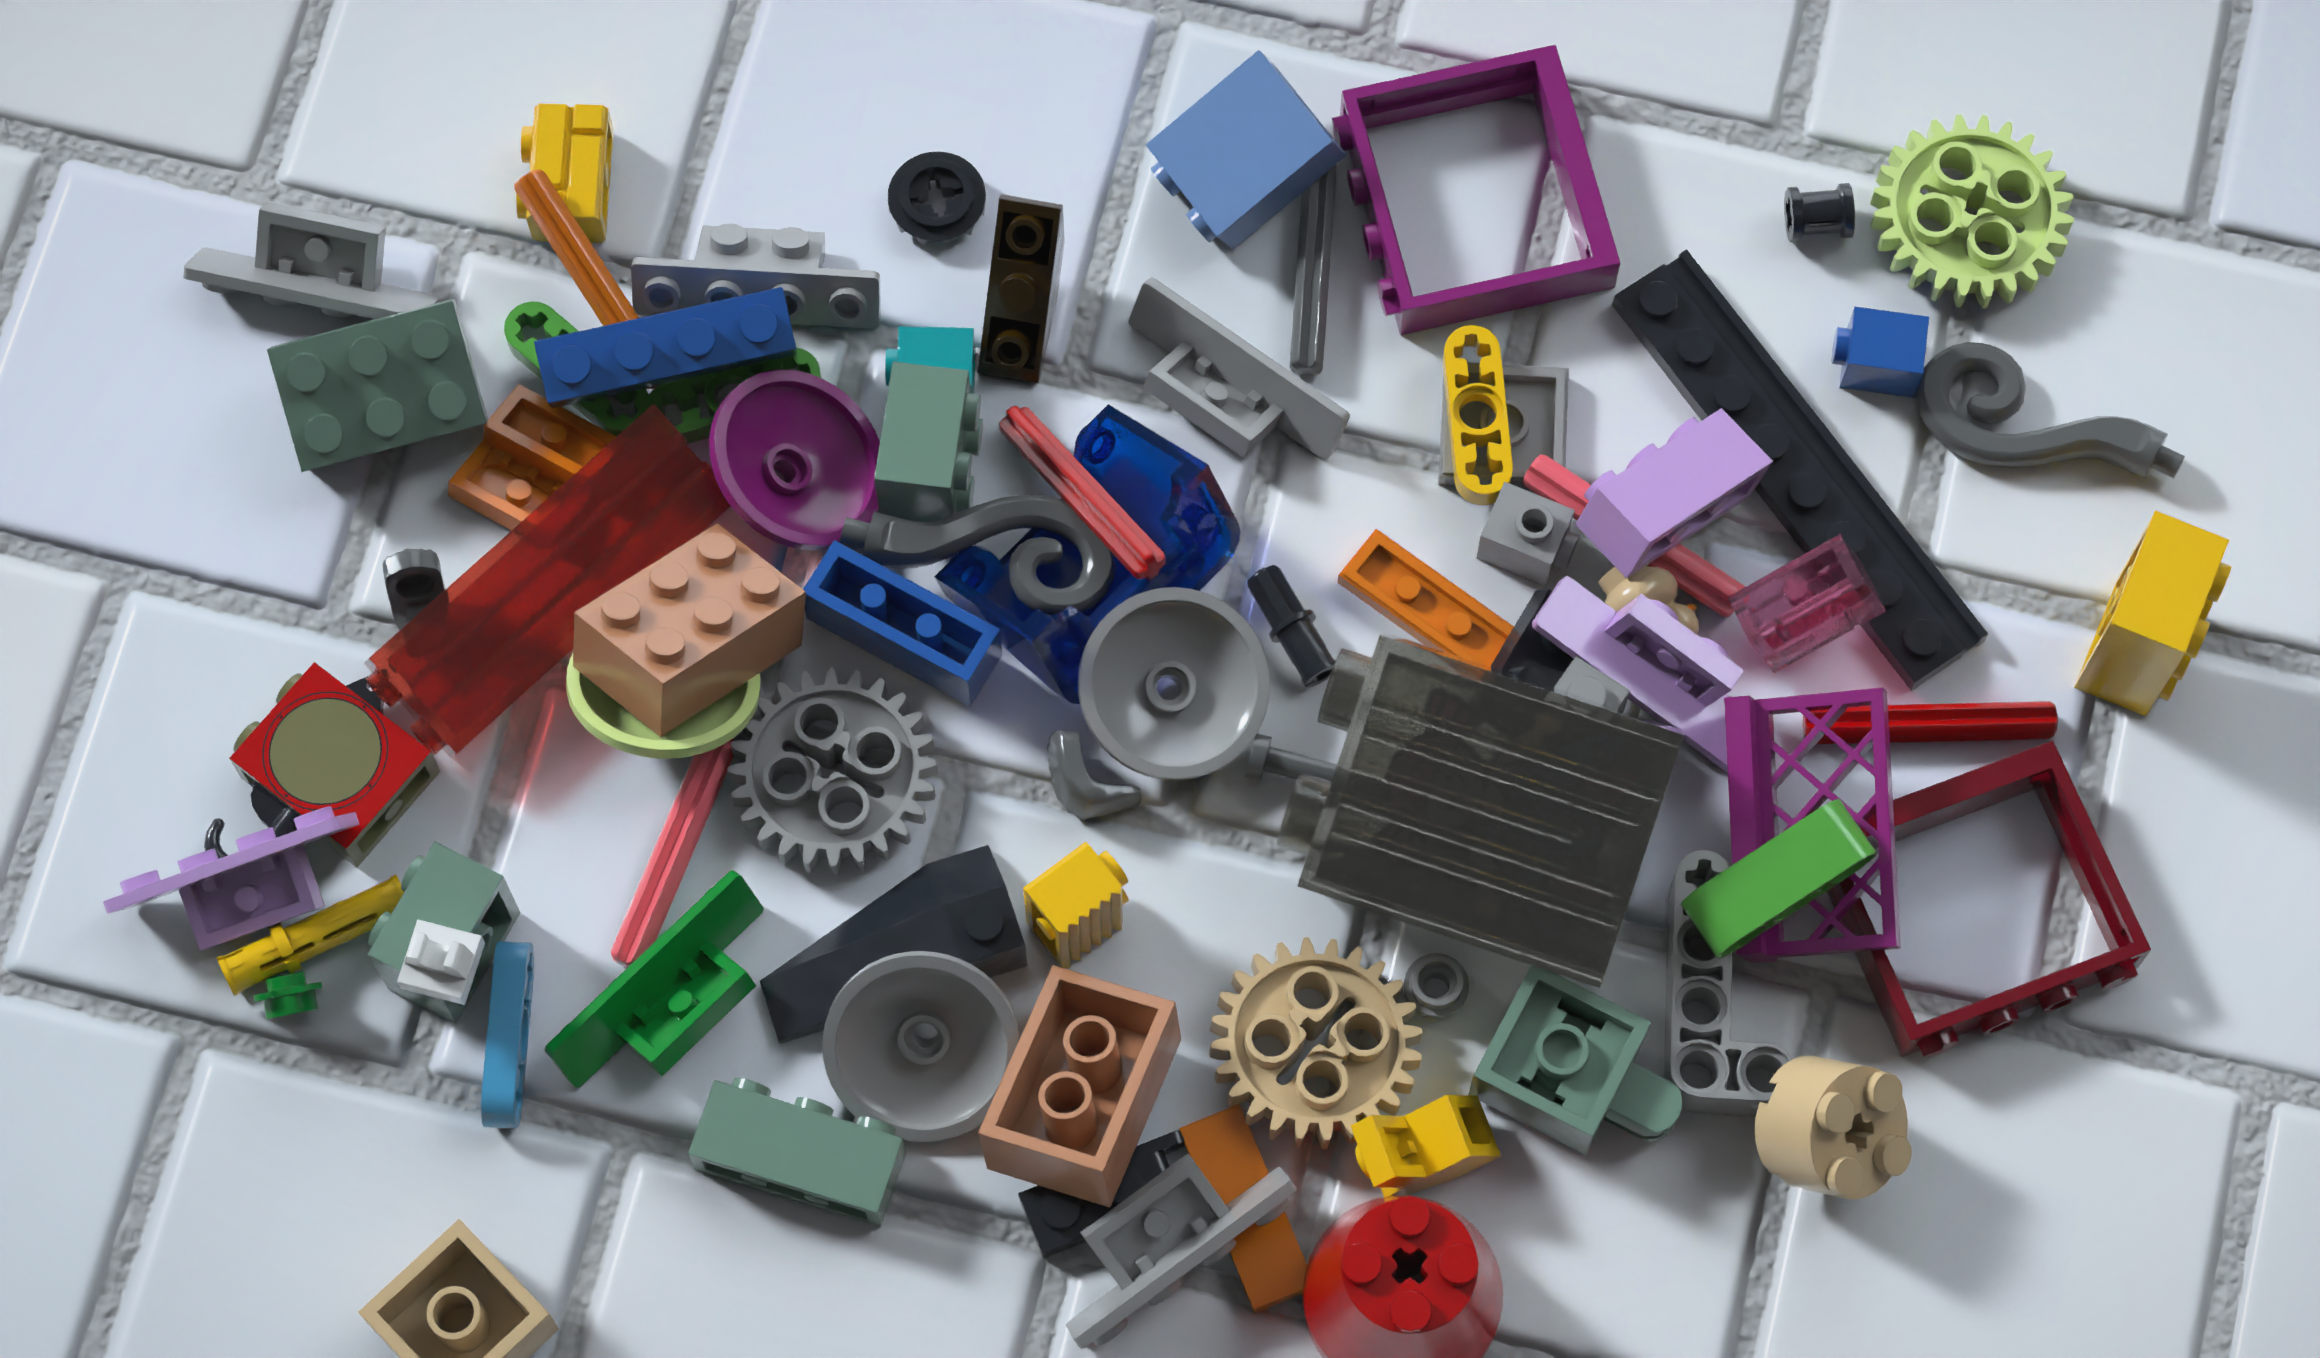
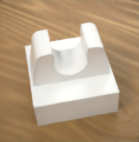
(441, 962)

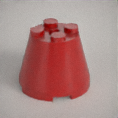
(1363, 1312)

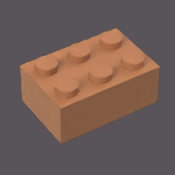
(688, 629)
(1080, 1086)

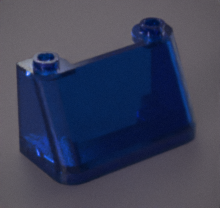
(1168, 498)

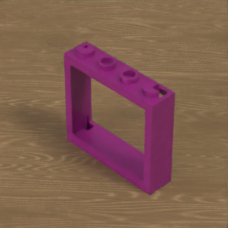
(1459, 87)

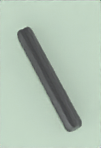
(1312, 276)

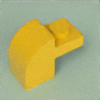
(1425, 1145)

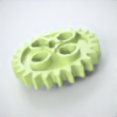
(1951, 256)

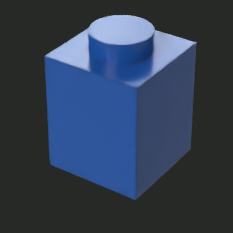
(1881, 351)

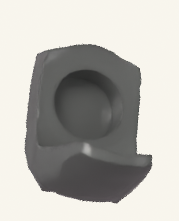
(412, 582)
(1075, 786)

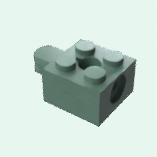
(1569, 1065)

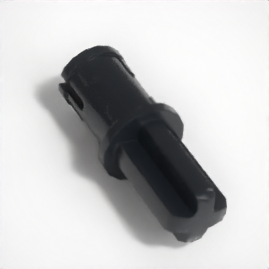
(1291, 625)

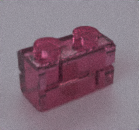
(1806, 603)

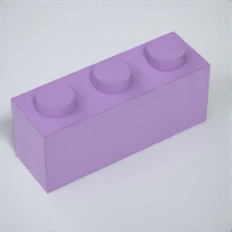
(1671, 491)

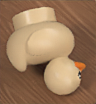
(1652, 583)

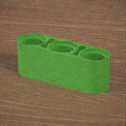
(1778, 878)

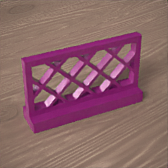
(1756, 811)

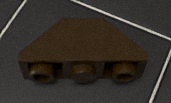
(1022, 287)

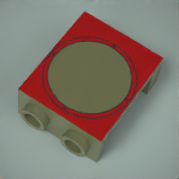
(337, 752)

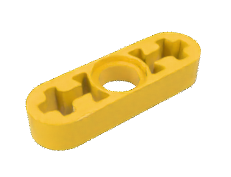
(1490, 372)

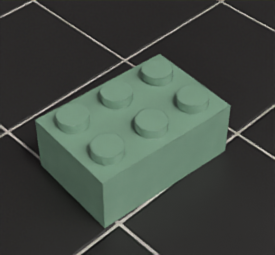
(377, 385)

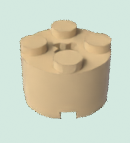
(1833, 1127)

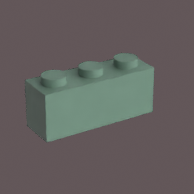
(798, 1150)

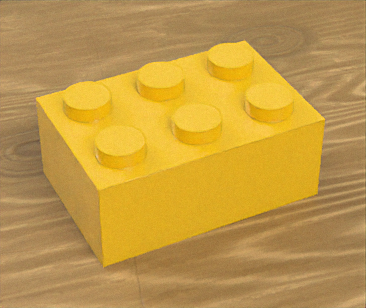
(2155, 614)

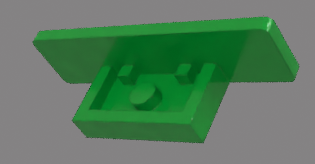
(668, 992)

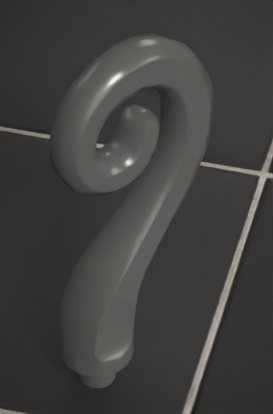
(2106, 438)
(915, 544)

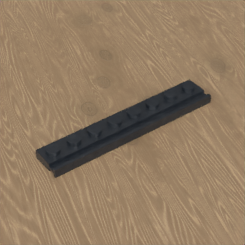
(1812, 479)

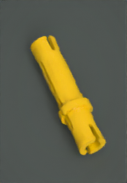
(309, 937)

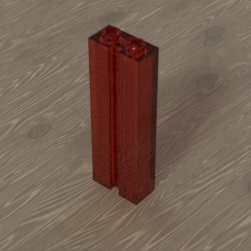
(518, 602)

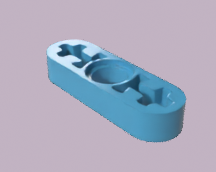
(507, 1035)

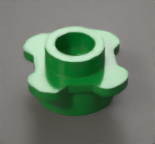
(289, 995)

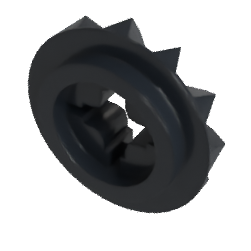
(954, 178)

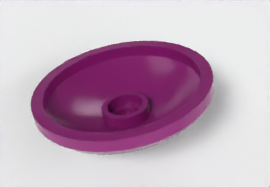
(813, 440)

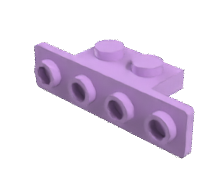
(1650, 653)
(245, 890)

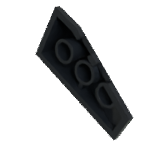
(943, 908)

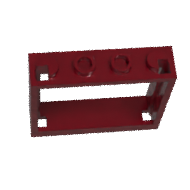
(2029, 770)

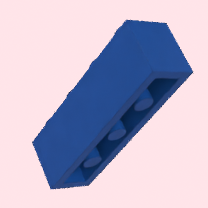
(665, 347)

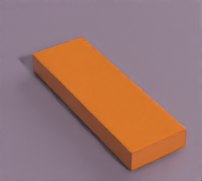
(1423, 601)
(1264, 1255)

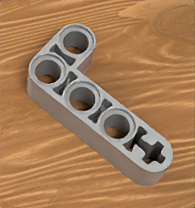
(1711, 984)

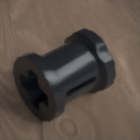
(1819, 212)

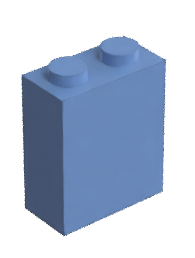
(1243, 152)

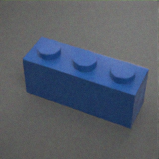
(902, 623)

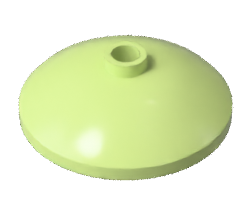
(623, 731)

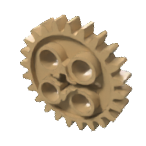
(1270, 1008)

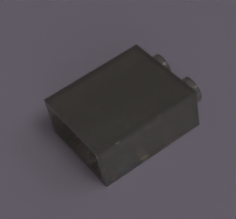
(1481, 805)

